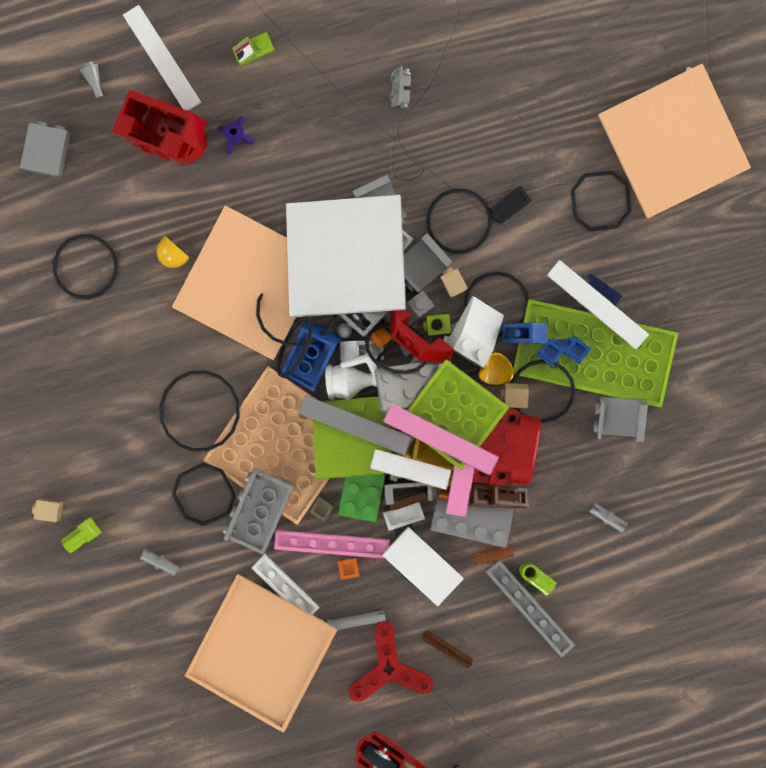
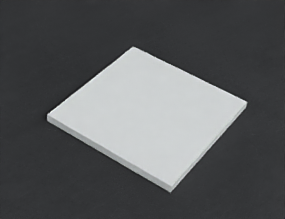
(345, 256)

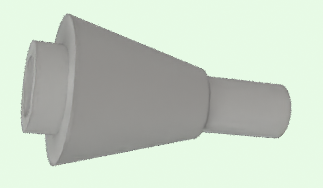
(91, 74)

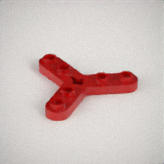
(400, 674)

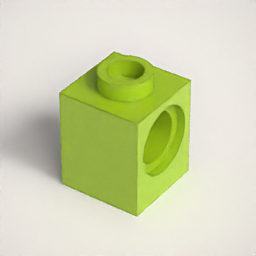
(444, 319)

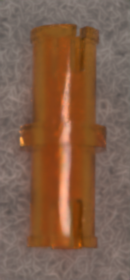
(493, 554)

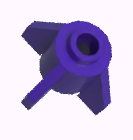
(234, 139)

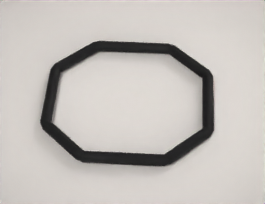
(627, 199)
(180, 506)

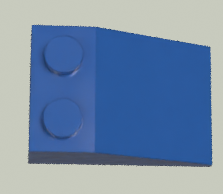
(316, 357)

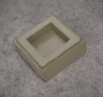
(321, 509)

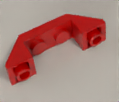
(418, 347)

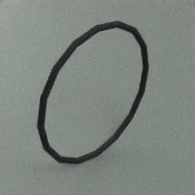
(281, 341)
(235, 422)

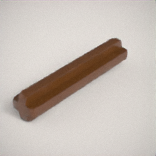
(447, 649)

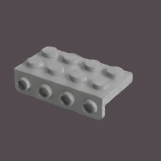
(403, 388)
(258, 510)

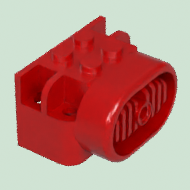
(161, 129)
(516, 444)

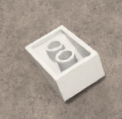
(476, 332)

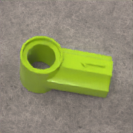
(84, 533)
(538, 578)

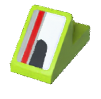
(252, 49)

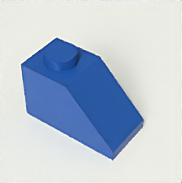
(524, 333)

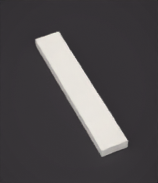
(162, 58)
(597, 304)

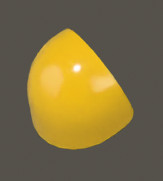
(170, 254)
(496, 371)

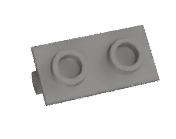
(400, 78)

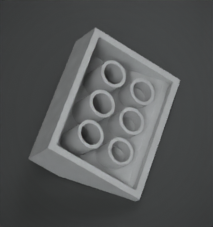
(480, 523)

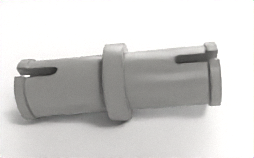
(608, 517)
(159, 562)

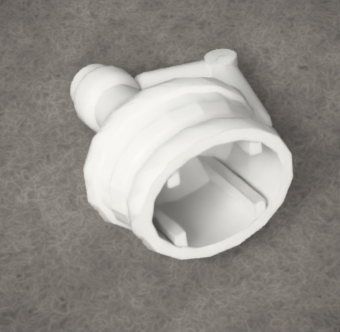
(346, 381)

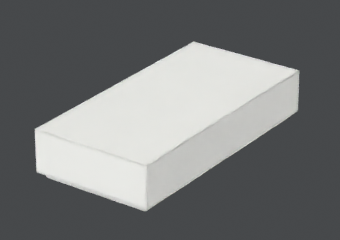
(403, 516)

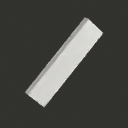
(410, 469)
(283, 584)

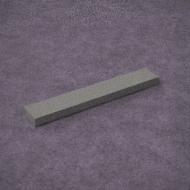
(355, 425)
(530, 608)

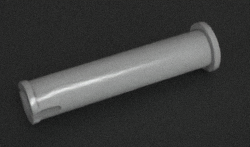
(358, 620)

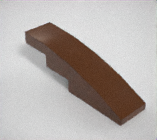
(498, 496)

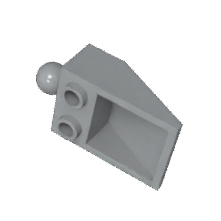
(355, 321)

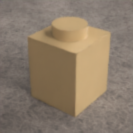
(453, 282)
(515, 395)
(47, 510)

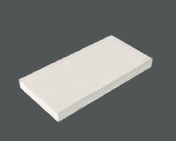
(422, 566)

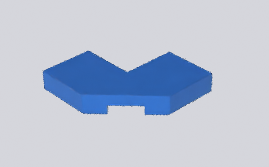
(572, 347)

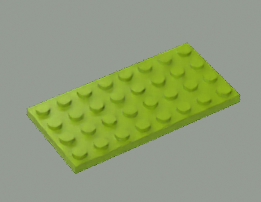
(610, 366)

